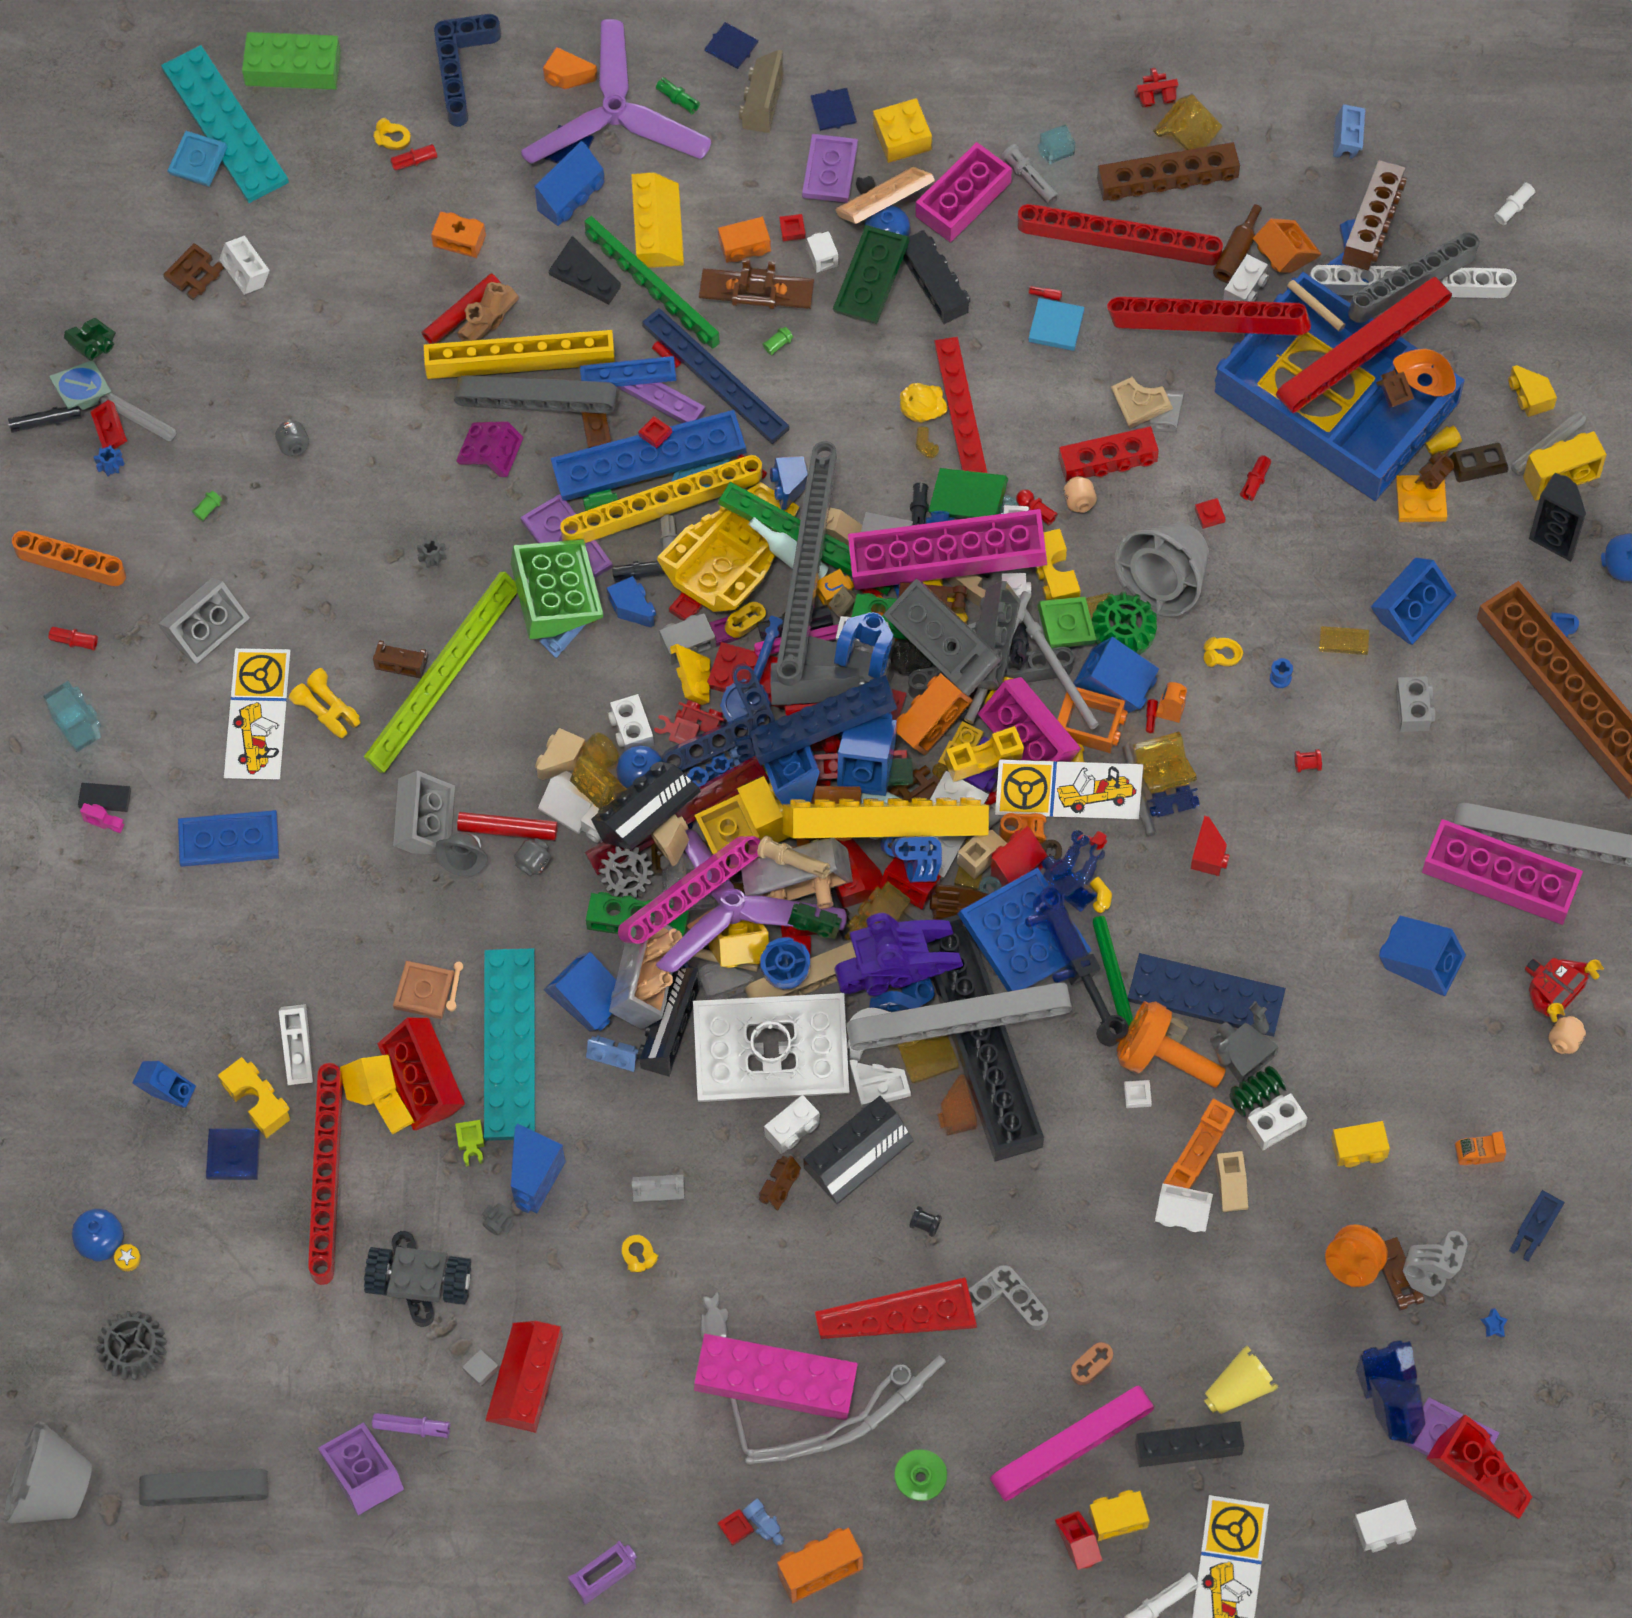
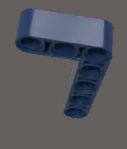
(449, 44)
(726, 729)

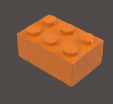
(932, 714)
(819, 1564)

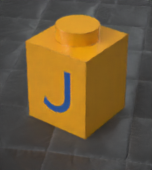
(830, 585)

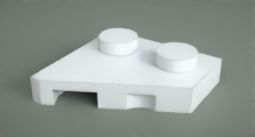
(877, 1081)

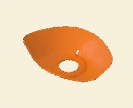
(1421, 361)

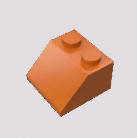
(1286, 245)

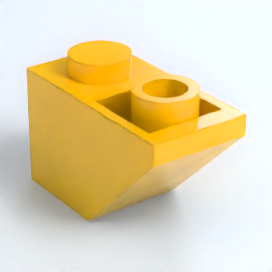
(1533, 391)

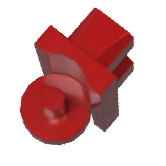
(1166, 88)

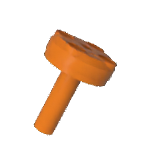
(1148, 1038)

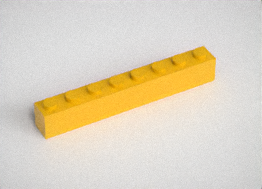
(518, 354)

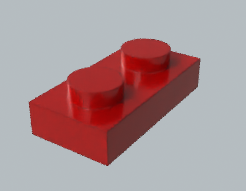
(108, 425)

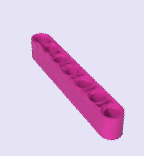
(680, 894)
(1072, 1443)

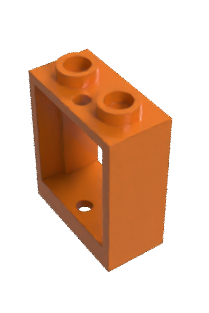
(1098, 702)

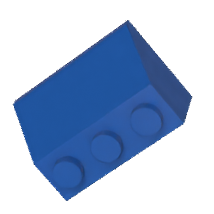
(569, 184)
(1414, 599)
(794, 775)

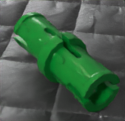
(677, 95)

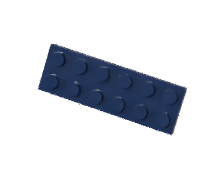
(823, 720)
(1203, 992)

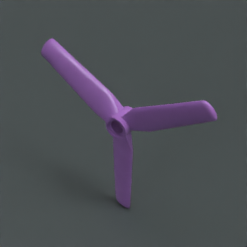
(634, 117)
(732, 909)

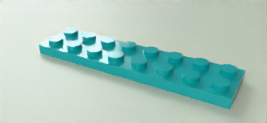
(224, 120)
(509, 1042)

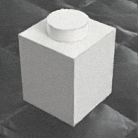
(822, 251)

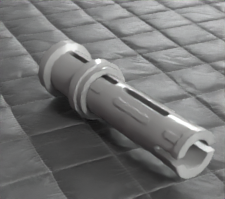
(1021, 168)

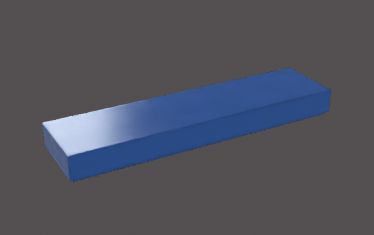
(631, 372)

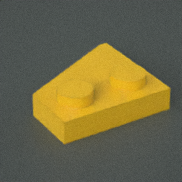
(693, 673)

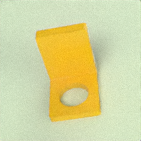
(392, 1109)

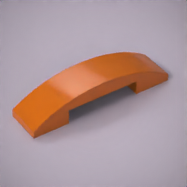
(1201, 1145)

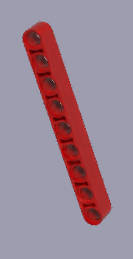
(1128, 242)
(1209, 315)
(1363, 344)
(327, 1184)

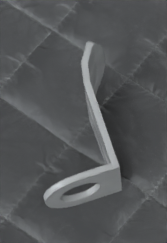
(1169, 420)

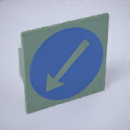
(80, 385)

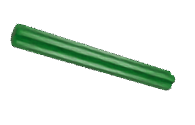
(1112, 968)

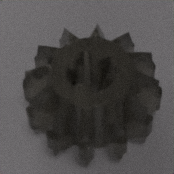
(909, 658)

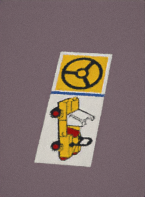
(257, 713)
(1069, 789)
(1230, 1558)

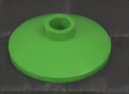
(917, 1463)

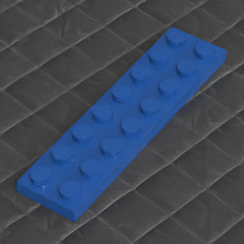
(637, 460)

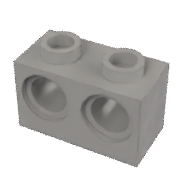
(1411, 704)

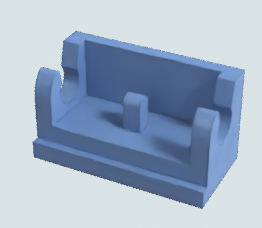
(1349, 131)

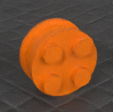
(1356, 1255)

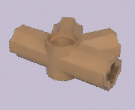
(489, 312)

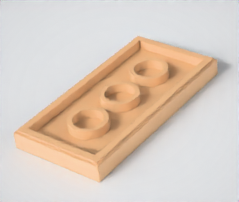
(884, 195)

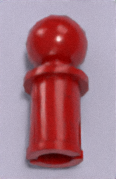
(1026, 498)

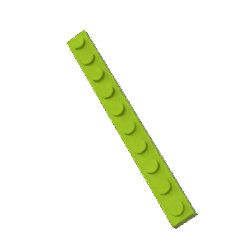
(441, 672)

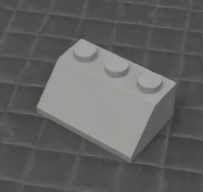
(204, 620)
(422, 812)

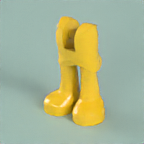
(318, 684)

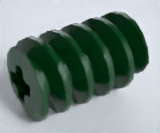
(1256, 1089)

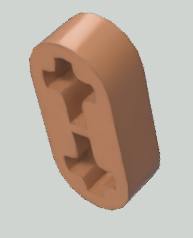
(1088, 1359)

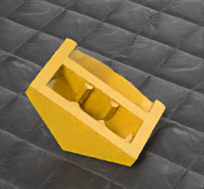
(366, 1078)

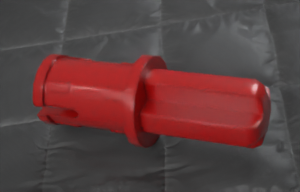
(413, 157)
(1255, 478)
(73, 638)

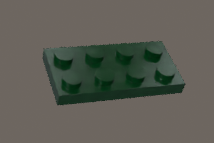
(871, 274)

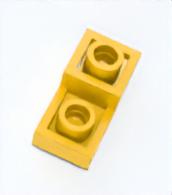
(964, 734)

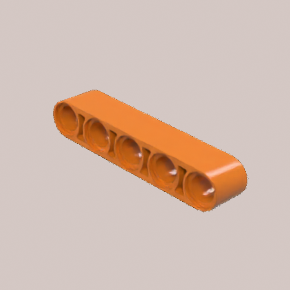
(61, 550)

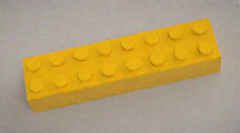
(887, 819)

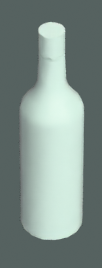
(781, 545)

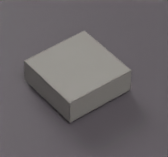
(480, 1368)

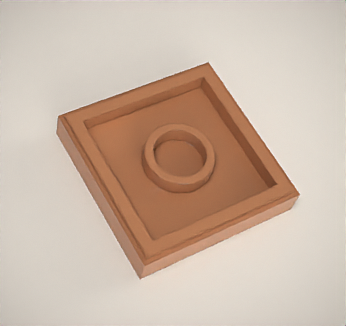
(423, 989)

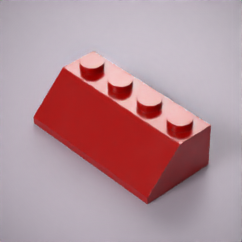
(421, 1072)
(525, 1375)

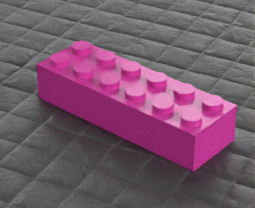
(1502, 871)
(775, 1377)

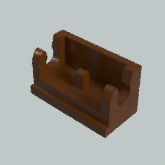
(400, 660)

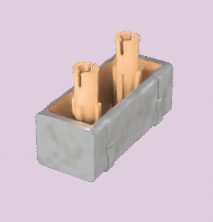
(787, 882)
(640, 984)

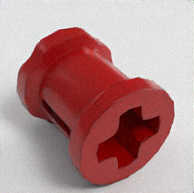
(1308, 760)

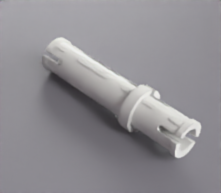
(1167, 1597)

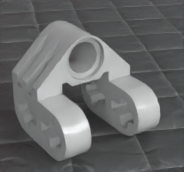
(1434, 1262)

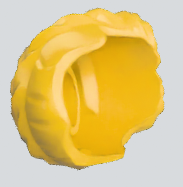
(926, 402)

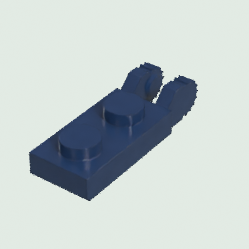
(1537, 1223)

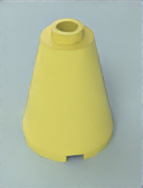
(1239, 1383)

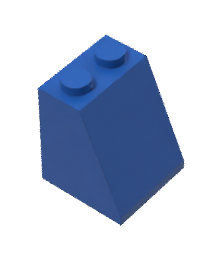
(1117, 673)
(867, 756)
(1423, 953)
(584, 991)
(534, 1168)

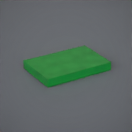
(968, 493)

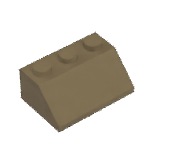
(763, 92)

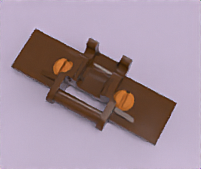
(779, 289)

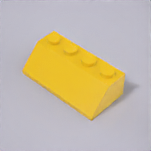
(657, 220)

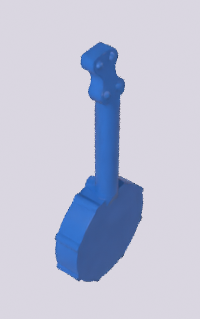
(731, 702)

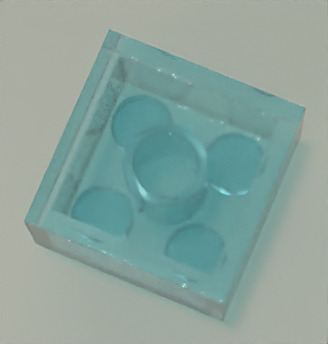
(73, 715)

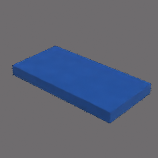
(228, 838)

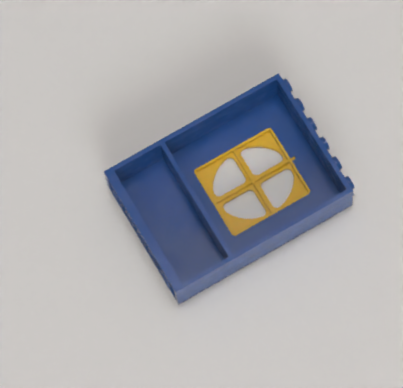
(1364, 440)

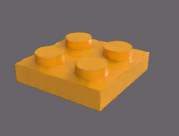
(1418, 502)

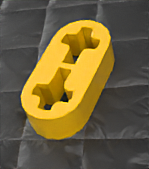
(742, 616)

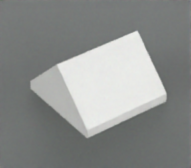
(565, 802)

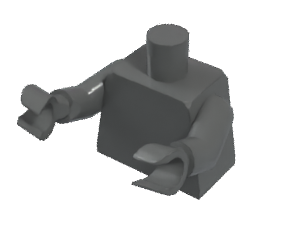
(1246, 1048)

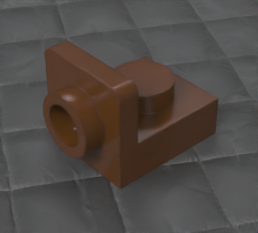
(1395, 388)

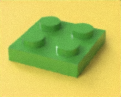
(1066, 622)

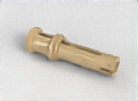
(784, 855)

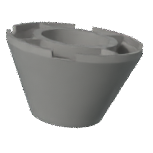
(1164, 566)
(47, 1479)

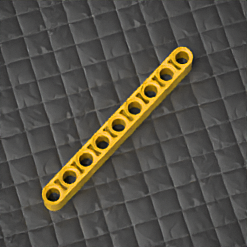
(670, 492)

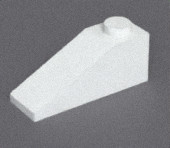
(296, 1044)

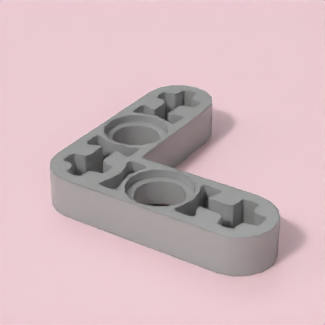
(999, 1289)

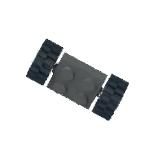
(417, 1275)

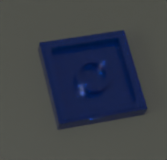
(233, 1154)

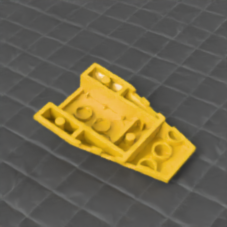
(720, 557)

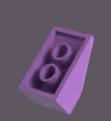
(361, 1468)

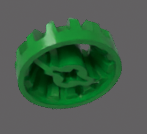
(1130, 635)

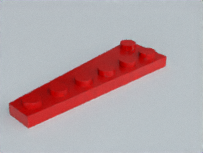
(912, 1311)

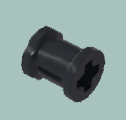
(925, 1221)

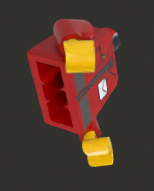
(1558, 984)

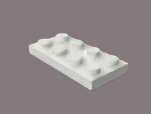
(953, 790)

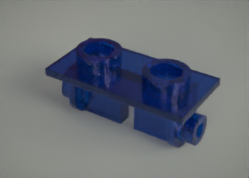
(1183, 798)

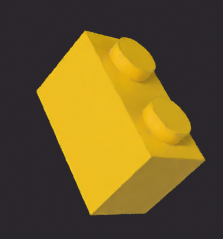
(1360, 1144)
(1118, 1515)

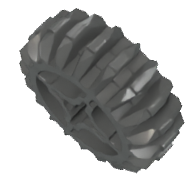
(140, 1327)

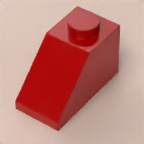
(1210, 850)
(1078, 1540)

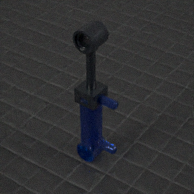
(1079, 963)

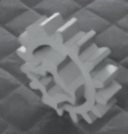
(621, 882)

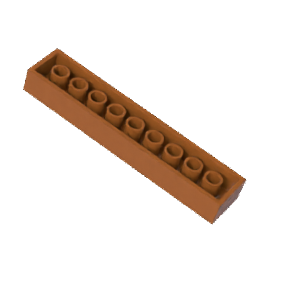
(1563, 679)

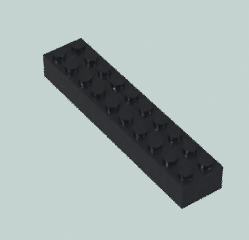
(987, 1054)

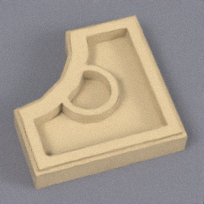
(1139, 402)

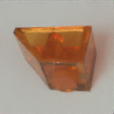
(957, 1109)

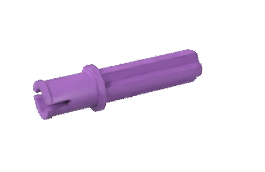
(411, 1425)

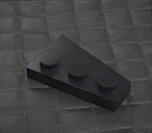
(584, 272)

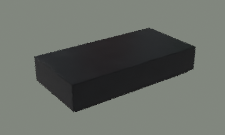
(108, 796)

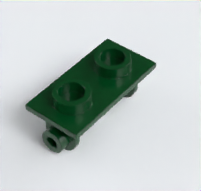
(825, 925)

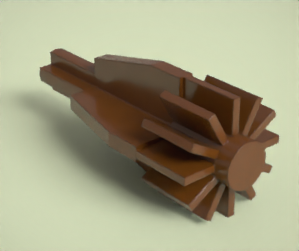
(951, 899)

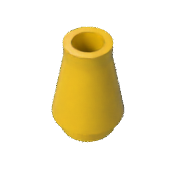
(1446, 438)

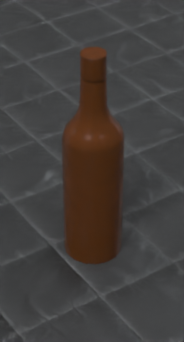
(1237, 247)

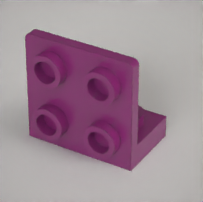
(491, 445)

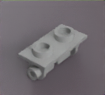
(658, 1188)

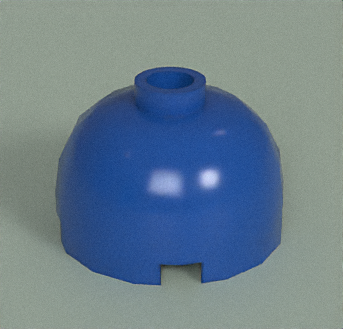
(890, 219)
(1619, 557)
(635, 763)
(785, 963)
(97, 1234)

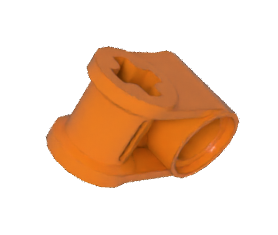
(1020, 821)

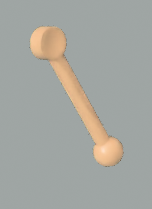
(451, 1005)

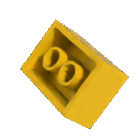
(1577, 458)

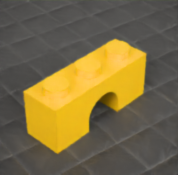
(1056, 583)
(968, 761)
(242, 1080)

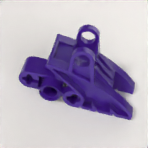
(894, 955)

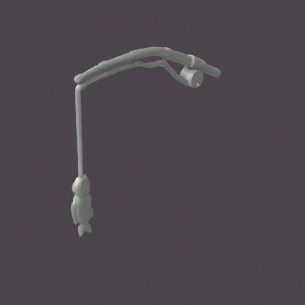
(900, 1376)

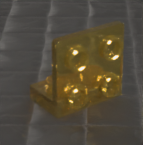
(1189, 123)
(1164, 762)
(595, 783)
(928, 1057)

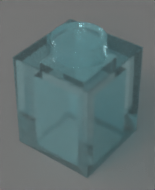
(1056, 144)

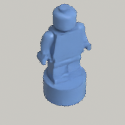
(767, 1527)

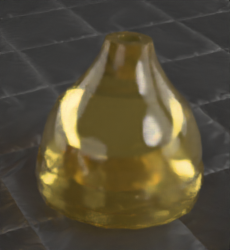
(600, 751)

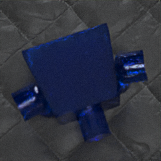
(1073, 883)

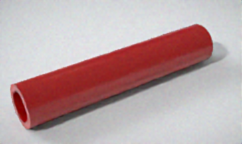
(455, 314)
(507, 826)

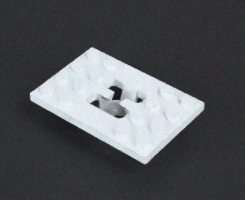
(817, 1046)

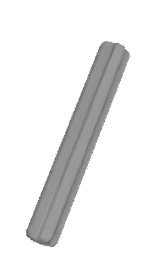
(141, 417)
(1556, 435)

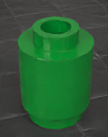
(598, 499)

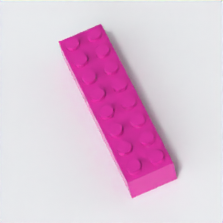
(947, 549)

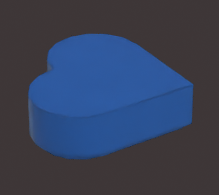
(1565, 622)

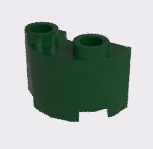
(91, 338)

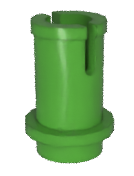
(778, 340)
(207, 505)

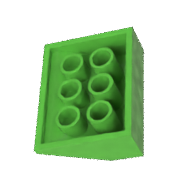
(555, 587)

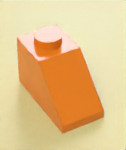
(568, 70)

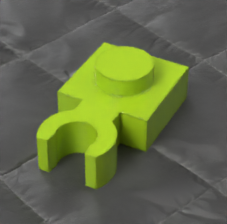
(470, 1139)

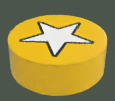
(127, 1257)

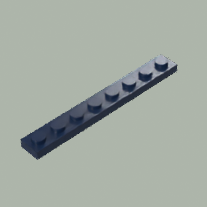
(715, 376)

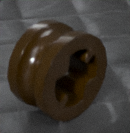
(1053, 844)

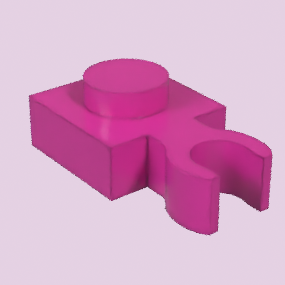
(98, 816)

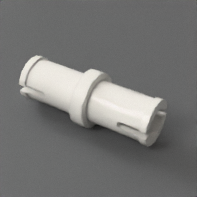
(1514, 203)

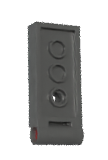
(935, 629)

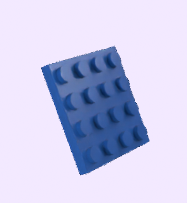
(1014, 951)

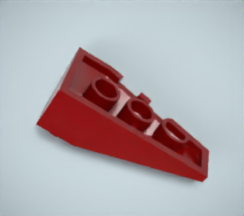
(865, 876)
(1474, 1461)

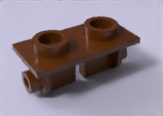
(1436, 469)
(785, 1172)

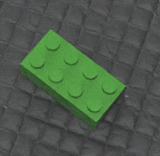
(291, 60)

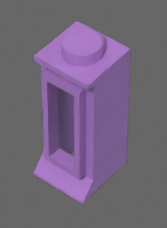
(590, 1592)

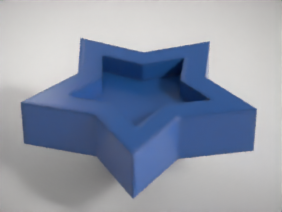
(1494, 1323)

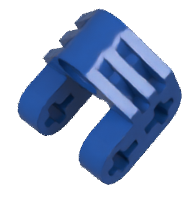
(871, 630)
(919, 860)
(911, 997)

